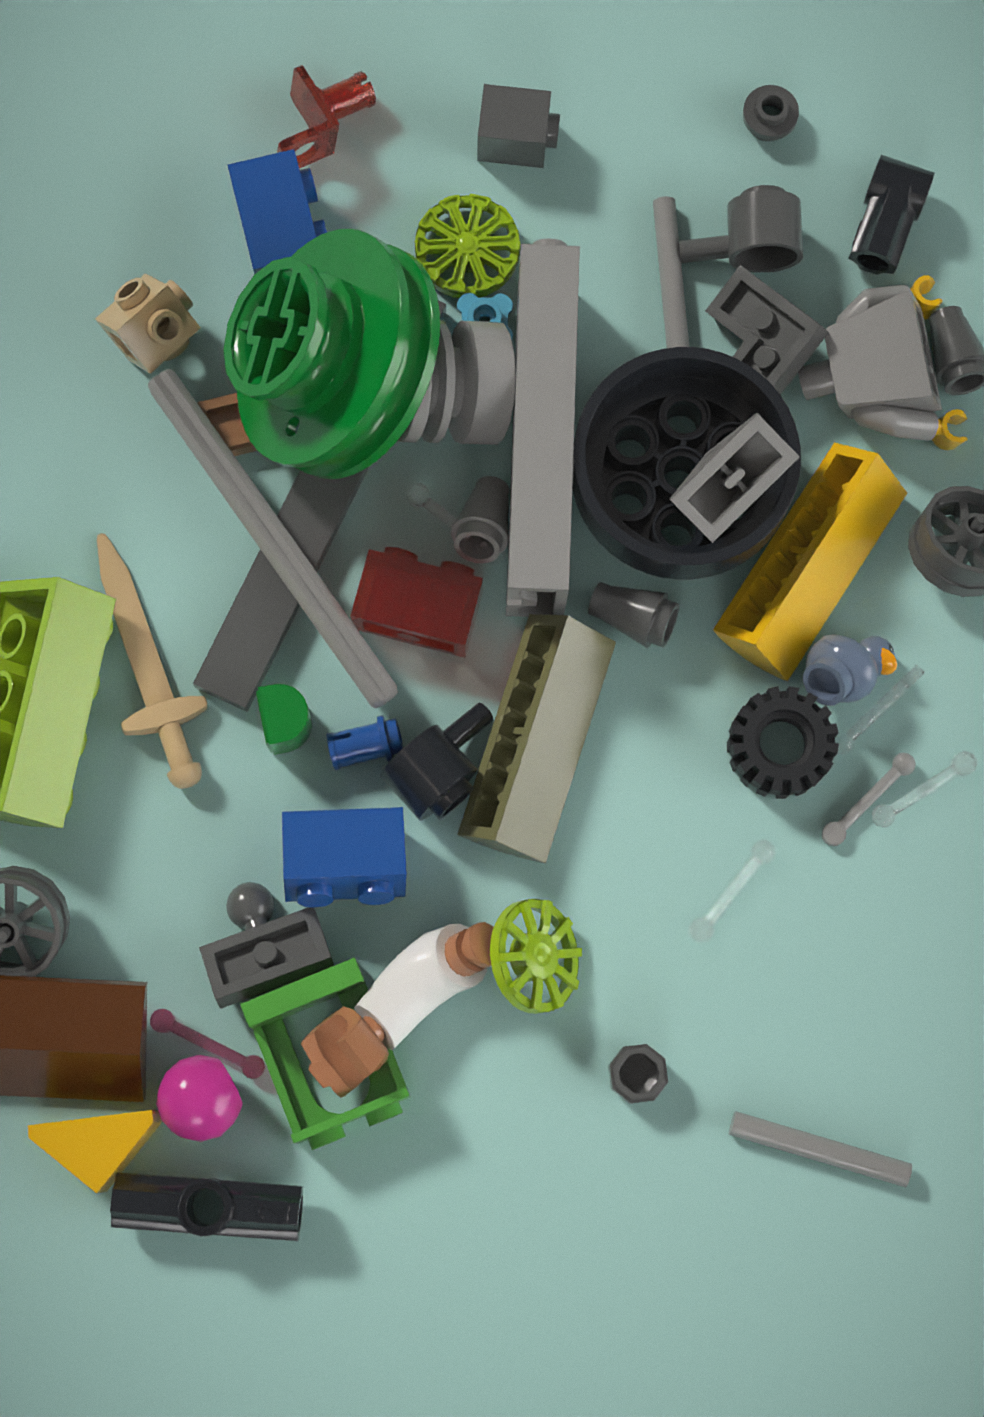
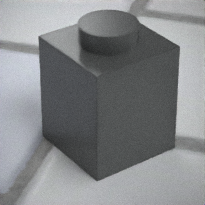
(516, 126)

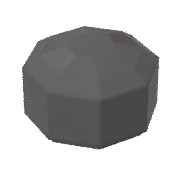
(638, 1073)

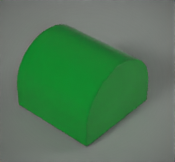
(283, 717)

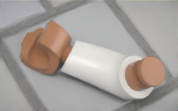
(421, 978)

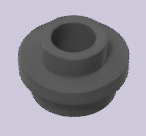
(766, 126)

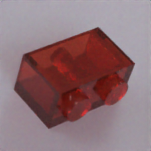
(417, 601)

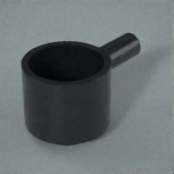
(432, 770)

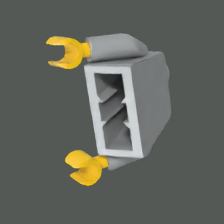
(885, 365)

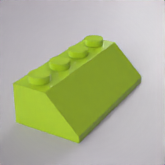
(48, 678)

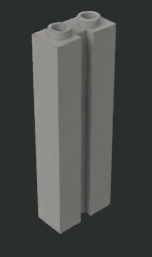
(543, 429)

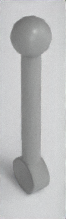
(835, 832)

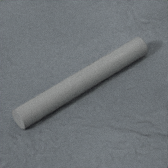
(670, 272)
(820, 1149)

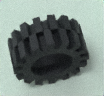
(810, 721)

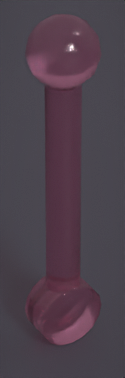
(164, 1022)

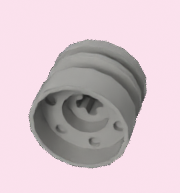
(469, 386)

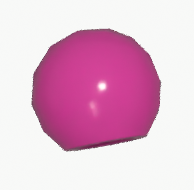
(198, 1098)

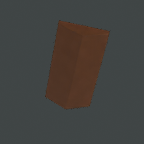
(73, 1038)

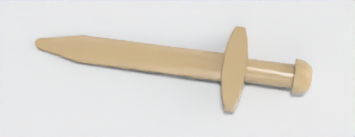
(162, 711)

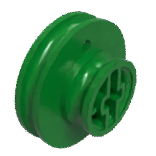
(334, 343)

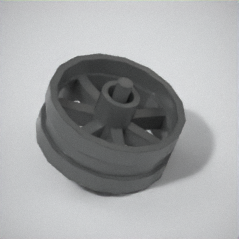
(945, 557)
(18, 917)

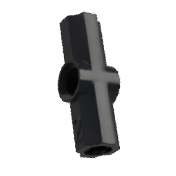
(167, 1202)

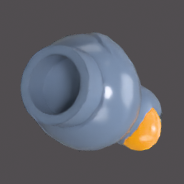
(845, 669)

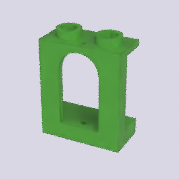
(302, 1111)

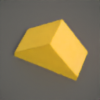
(96, 1145)

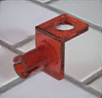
(322, 111)

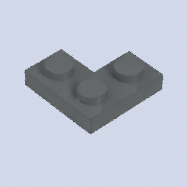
(773, 330)

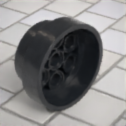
(635, 405)

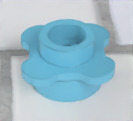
(494, 308)

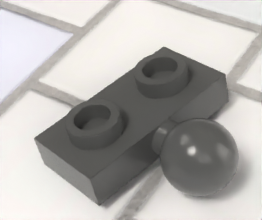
(266, 952)

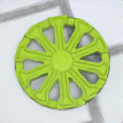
(468, 245)

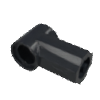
(892, 203)

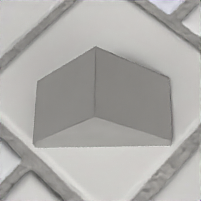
(733, 476)

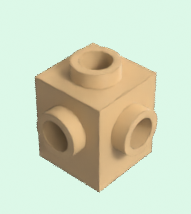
(149, 321)

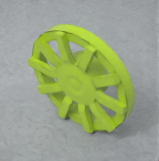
(535, 956)

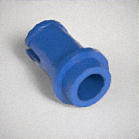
(365, 743)

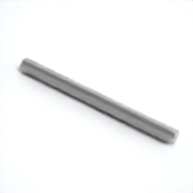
(273, 539)

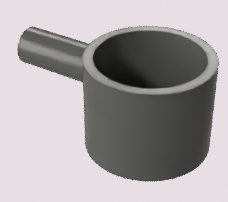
(761, 232)

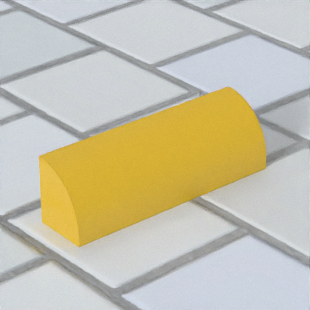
(811, 560)

